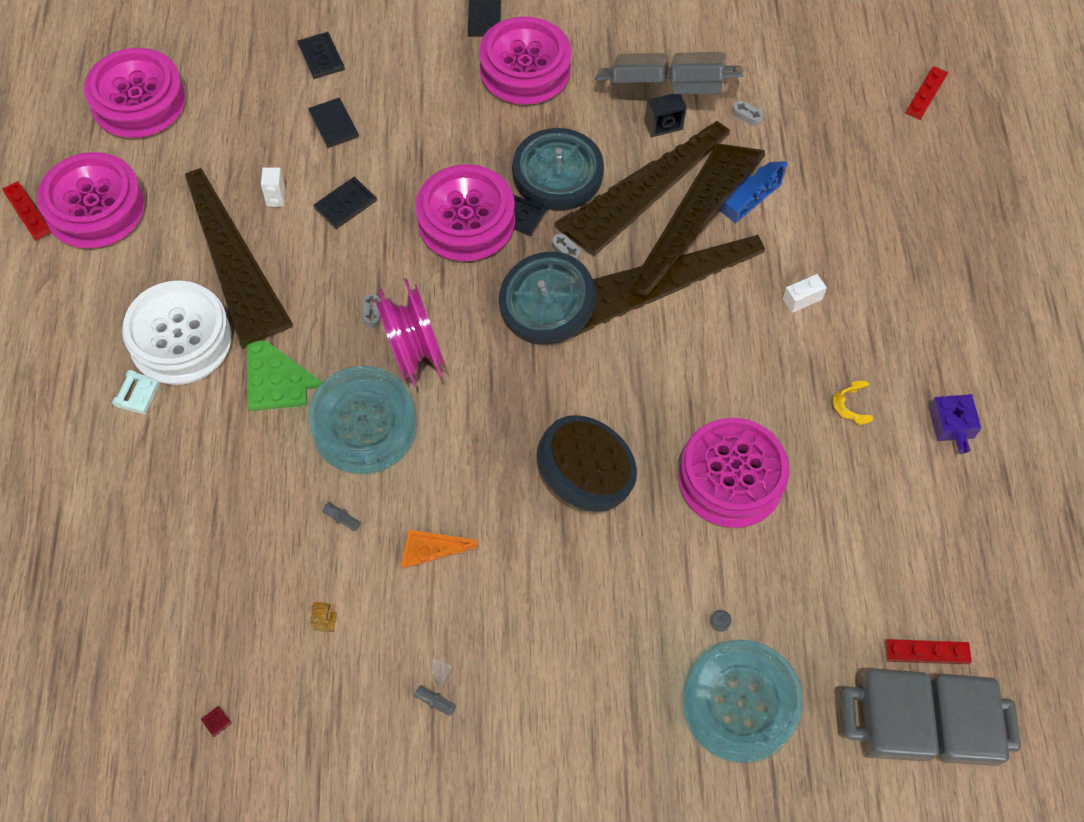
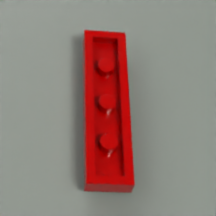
(926, 93)
(26, 210)
(927, 651)

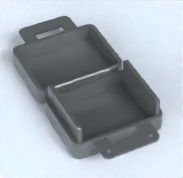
(688, 71)
(928, 718)

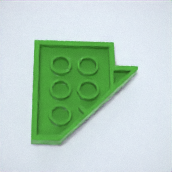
(275, 379)

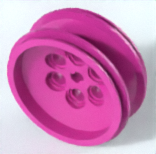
(741, 503)

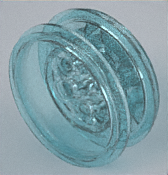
(339, 399)
(747, 665)

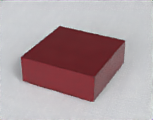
(216, 721)

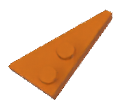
(428, 546)

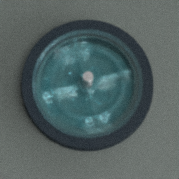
(558, 168)
(547, 297)

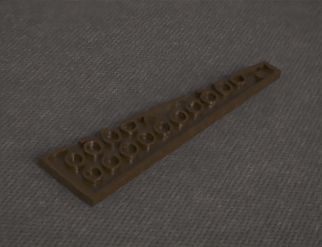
(711, 189)
(610, 213)
(613, 290)
(247, 292)

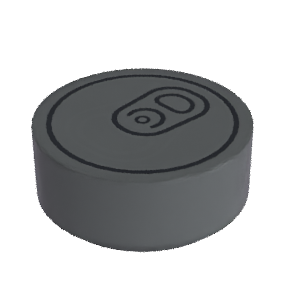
(720, 620)

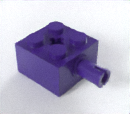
(955, 420)

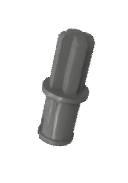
(341, 516)
(435, 700)

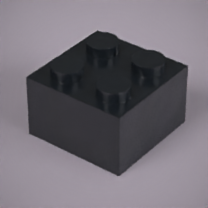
(665, 114)

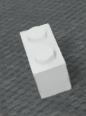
(273, 187)
(804, 293)

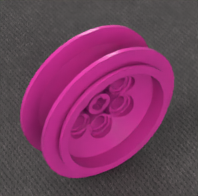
(525, 60)
(134, 92)
(465, 196)
(90, 200)
(409, 333)

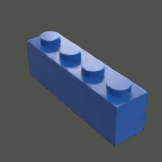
(754, 190)

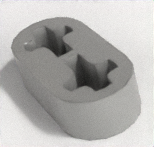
(747, 113)
(568, 245)
(367, 311)

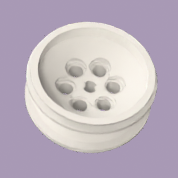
(161, 310)

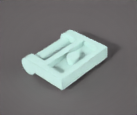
(141, 395)

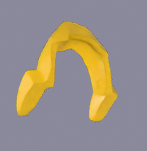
(838, 402)

